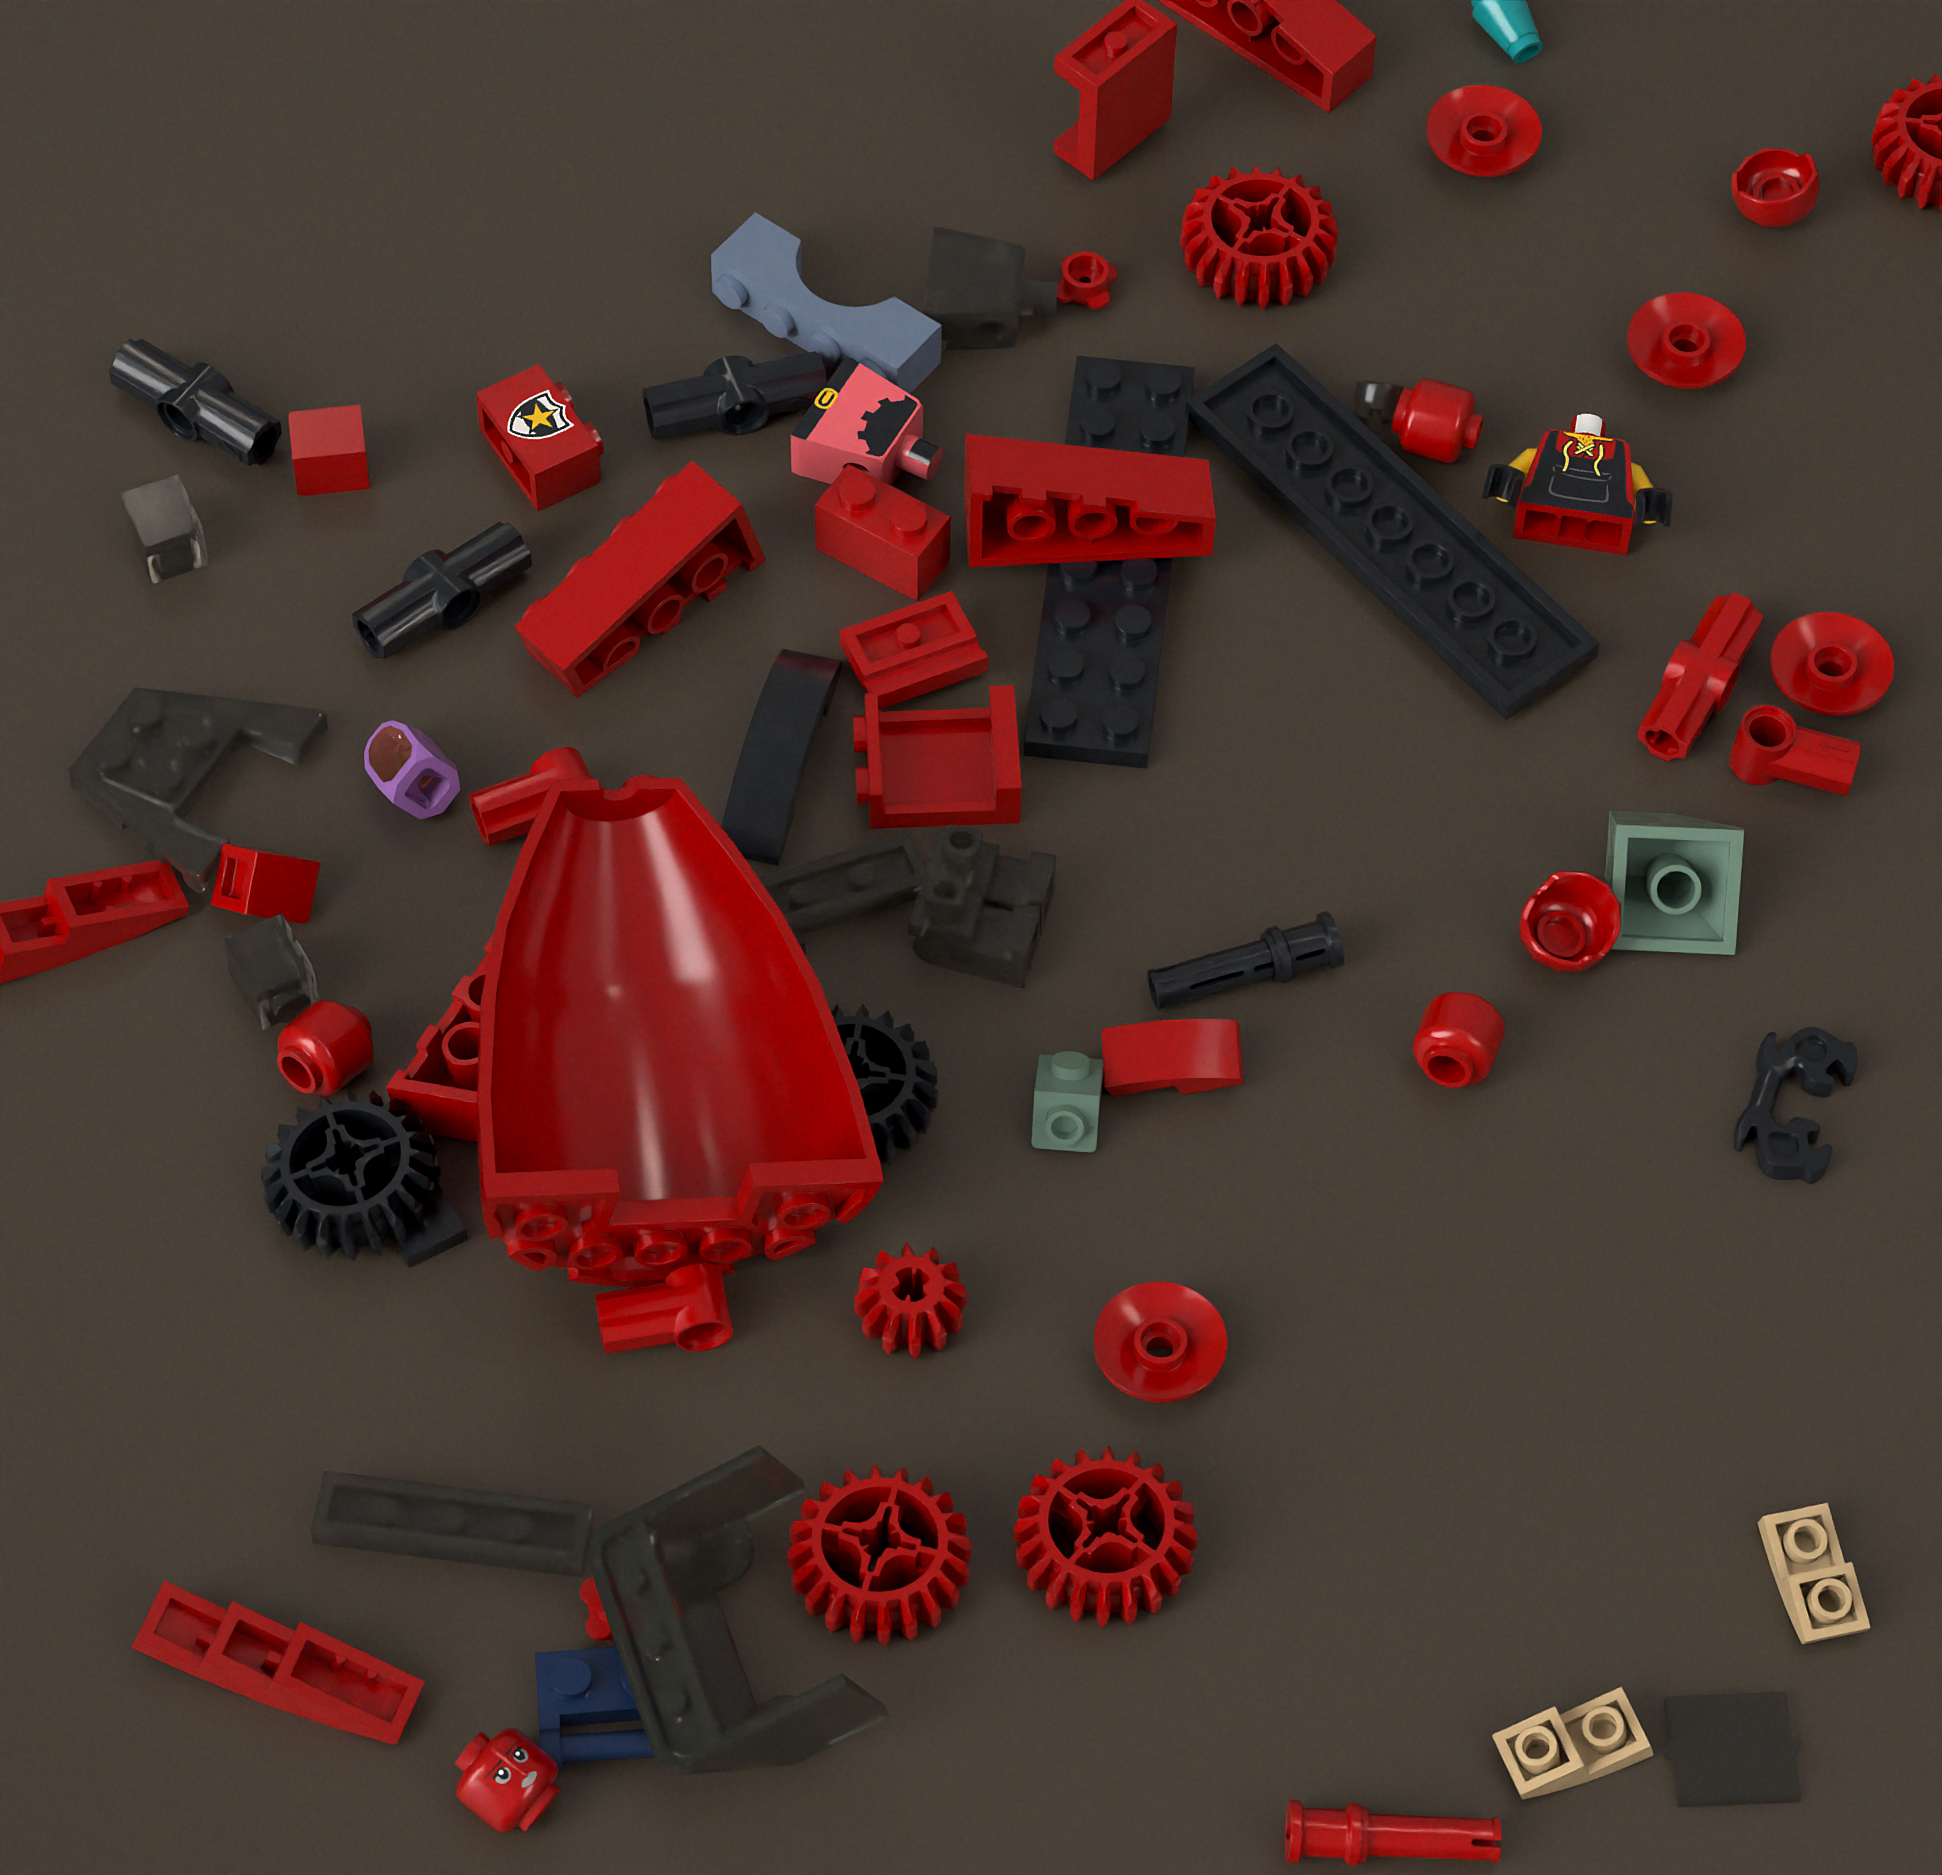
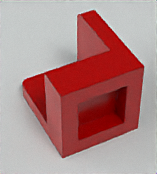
(328, 450)
(265, 883)

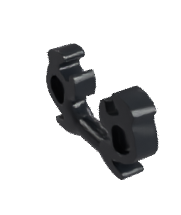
(1785, 1150)

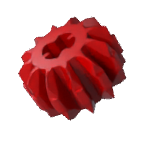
(934, 1303)

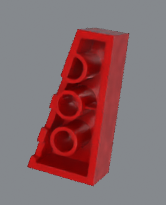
(1302, 43)
(1082, 504)
(640, 579)
(444, 1072)

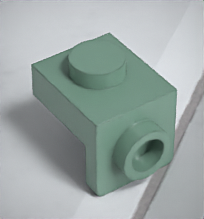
(1067, 1102)

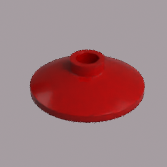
(1483, 130)
(1686, 340)
(1835, 646)
(1166, 1318)

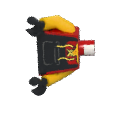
(1579, 490)

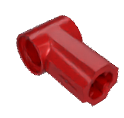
(1791, 752)
(512, 805)
(683, 1310)

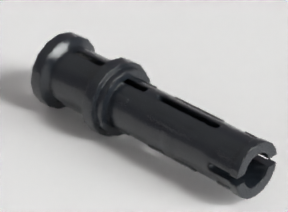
(1274, 956)

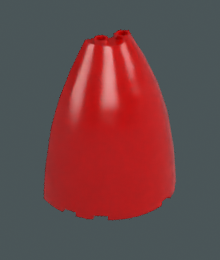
(656, 1051)

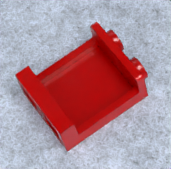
(1123, 85)
(940, 764)

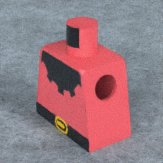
(862, 424)

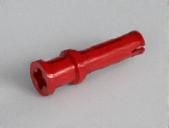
(1356, 1834)

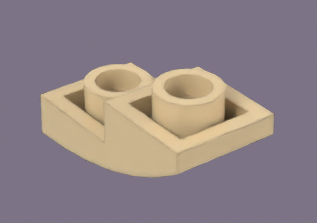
(1812, 1575)
(1573, 1747)

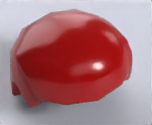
(1776, 187)
(1570, 921)

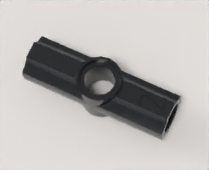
(734, 395)
(195, 402)
(442, 590)

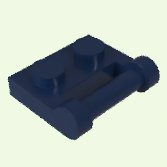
(584, 1690)

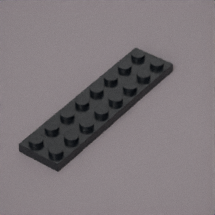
(1392, 531)
(1108, 617)

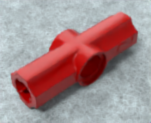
(1700, 677)

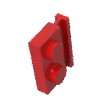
(913, 650)

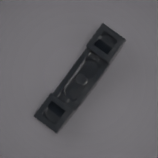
(777, 752)

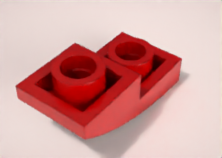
(1176, 1053)

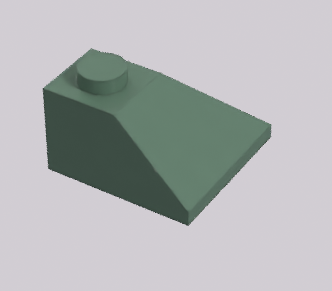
(1674, 882)

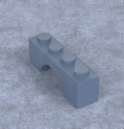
(762, 277)

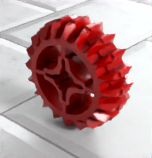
(1910, 142)
(1273, 234)
(832, 1534)
(1113, 1569)

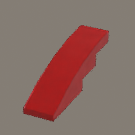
(86, 916)
(278, 1665)

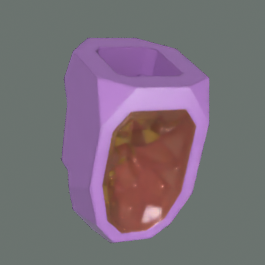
(411, 769)

